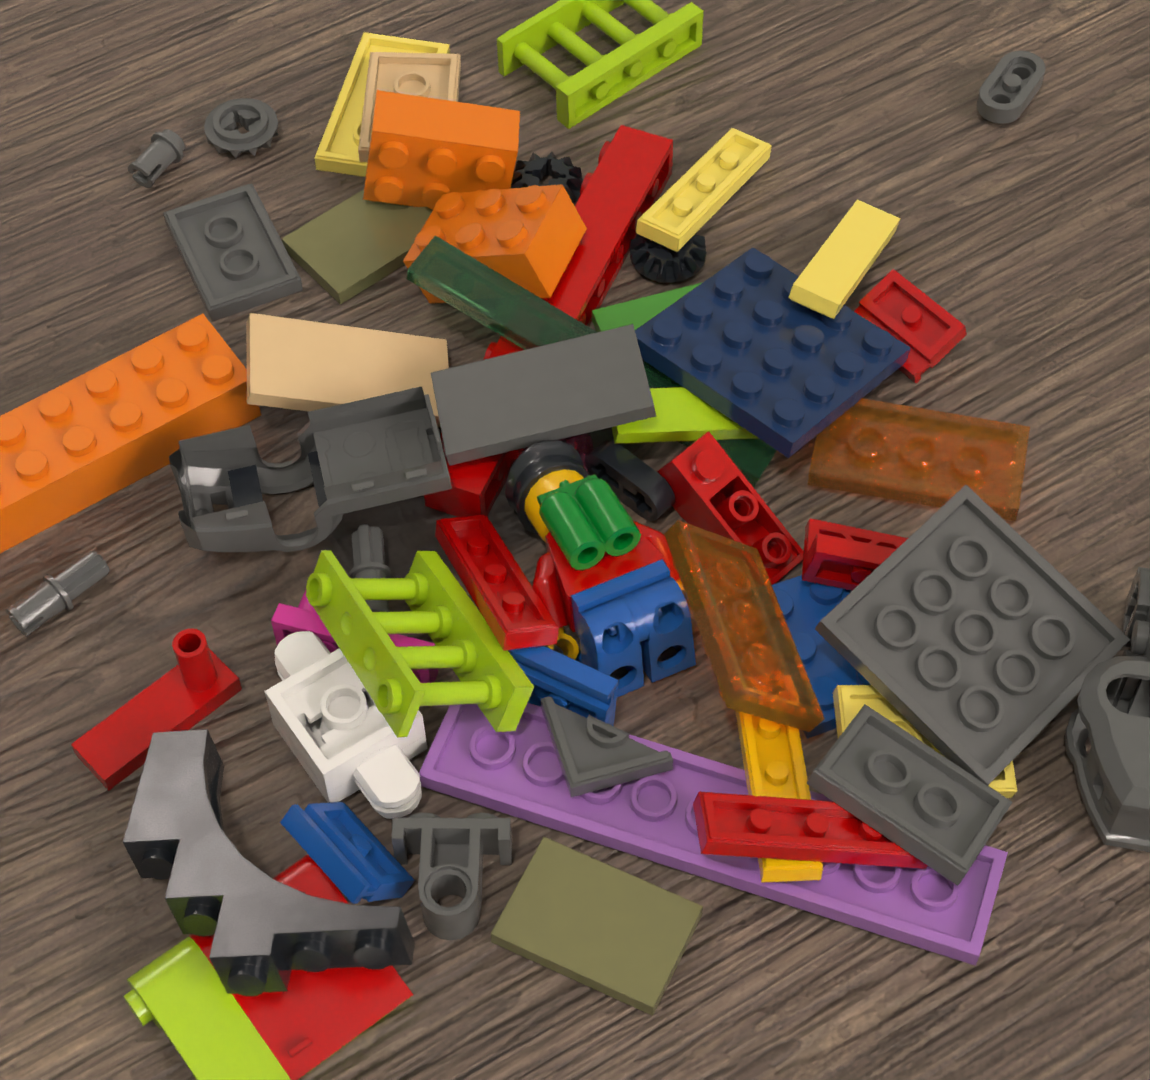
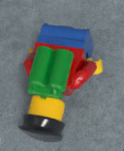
(600, 569)

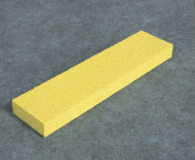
(703, 189)
(844, 259)

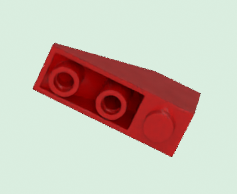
(721, 500)

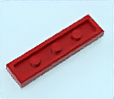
(496, 583)
(791, 831)

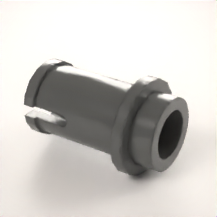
(163, 150)

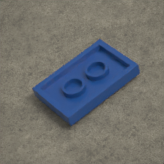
(804, 607)

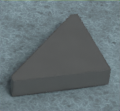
(597, 753)

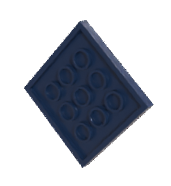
(765, 356)

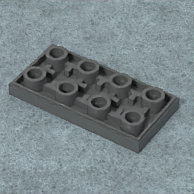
(542, 394)

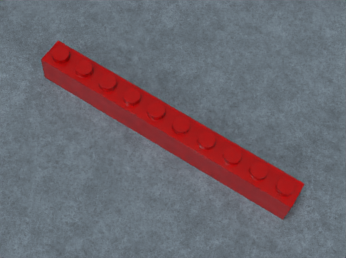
(610, 202)

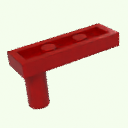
(169, 704)

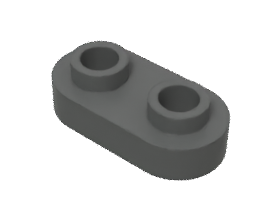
(1011, 87)

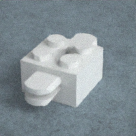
(339, 730)

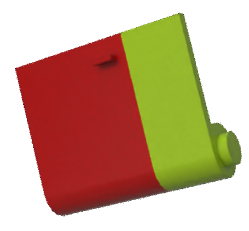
(266, 1033)

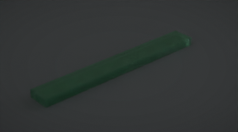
(535, 323)

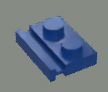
(568, 683)
(347, 852)

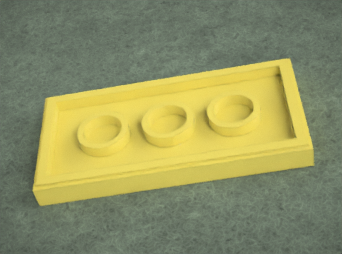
(341, 138)

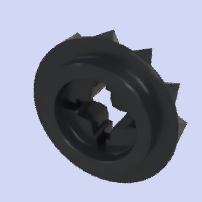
(562, 172)
(660, 265)

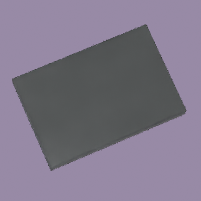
(232, 252)
(910, 794)

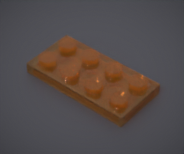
(921, 456)
(743, 628)

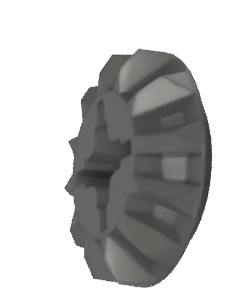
(250, 113)

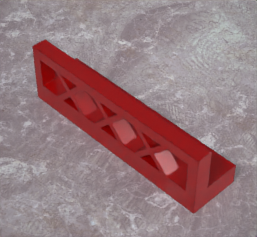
(843, 554)

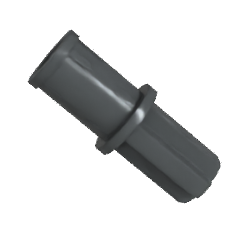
(370, 560)
(57, 593)

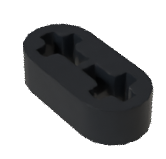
(631, 480)

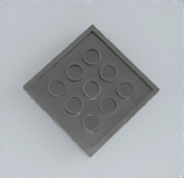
(971, 635)

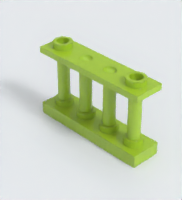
(608, 74)
(438, 608)

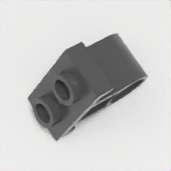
(451, 864)

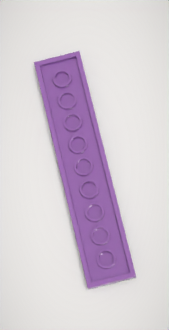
(657, 822)

